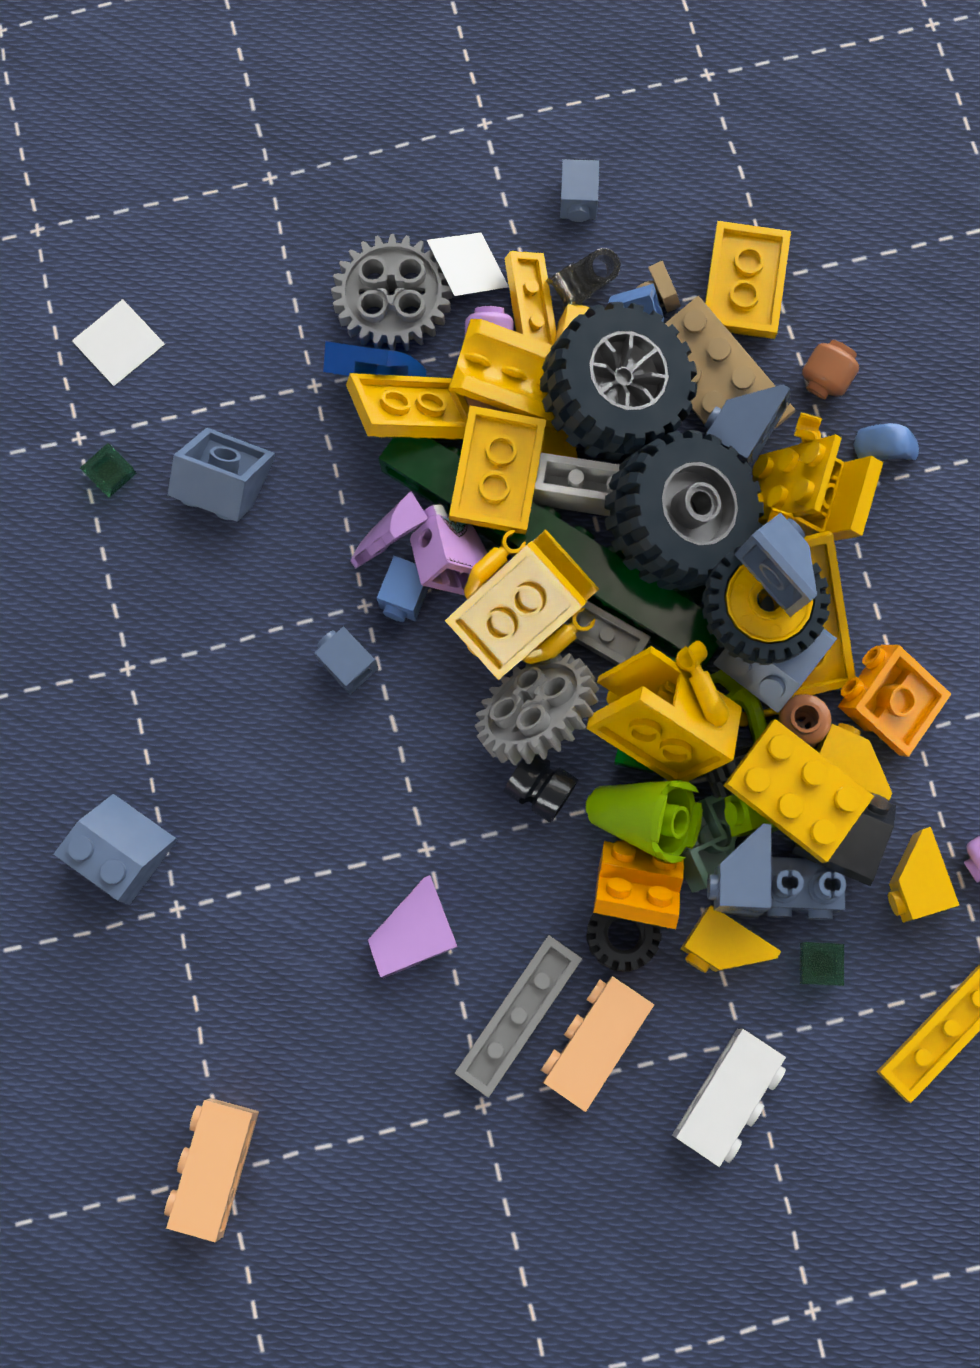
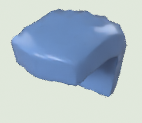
(886, 442)

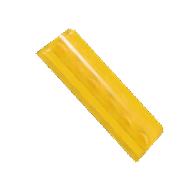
(502, 369)

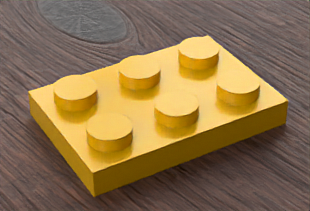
(748, 278)
(408, 406)
(497, 470)
(798, 791)

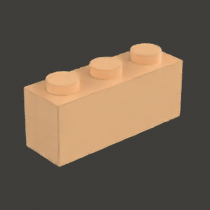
(596, 1042)
(210, 1169)

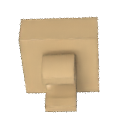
(663, 286)

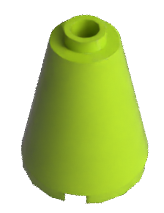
(649, 815)

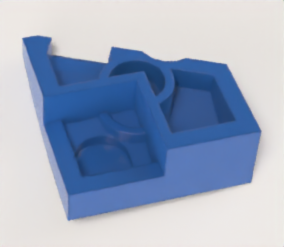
(348, 359)

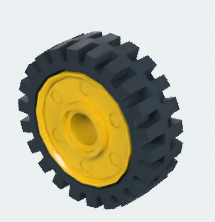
(750, 630)

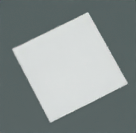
(467, 264)
(118, 342)

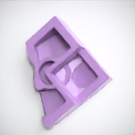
(396, 524)
(412, 932)

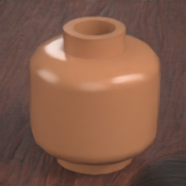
(830, 369)
(813, 712)

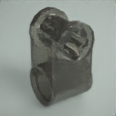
(579, 280)

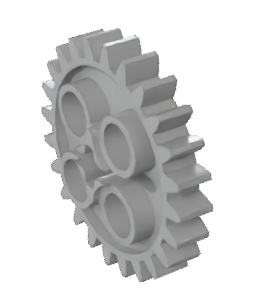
(391, 323)
(537, 709)

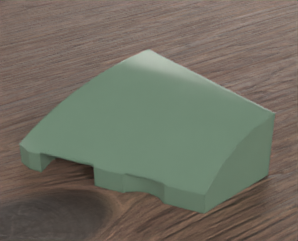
(712, 845)

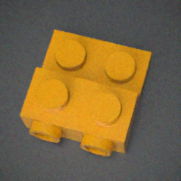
(893, 698)
(638, 886)

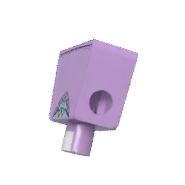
(445, 551)

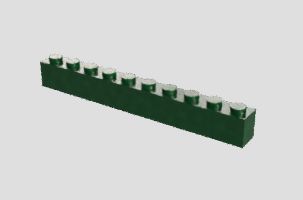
(658, 612)

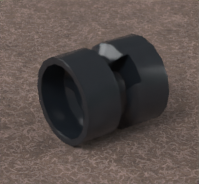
(541, 786)

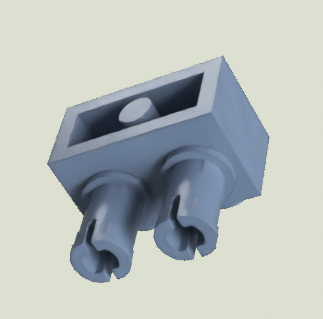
(806, 887)

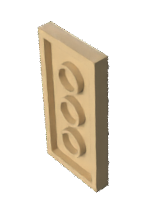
(720, 360)

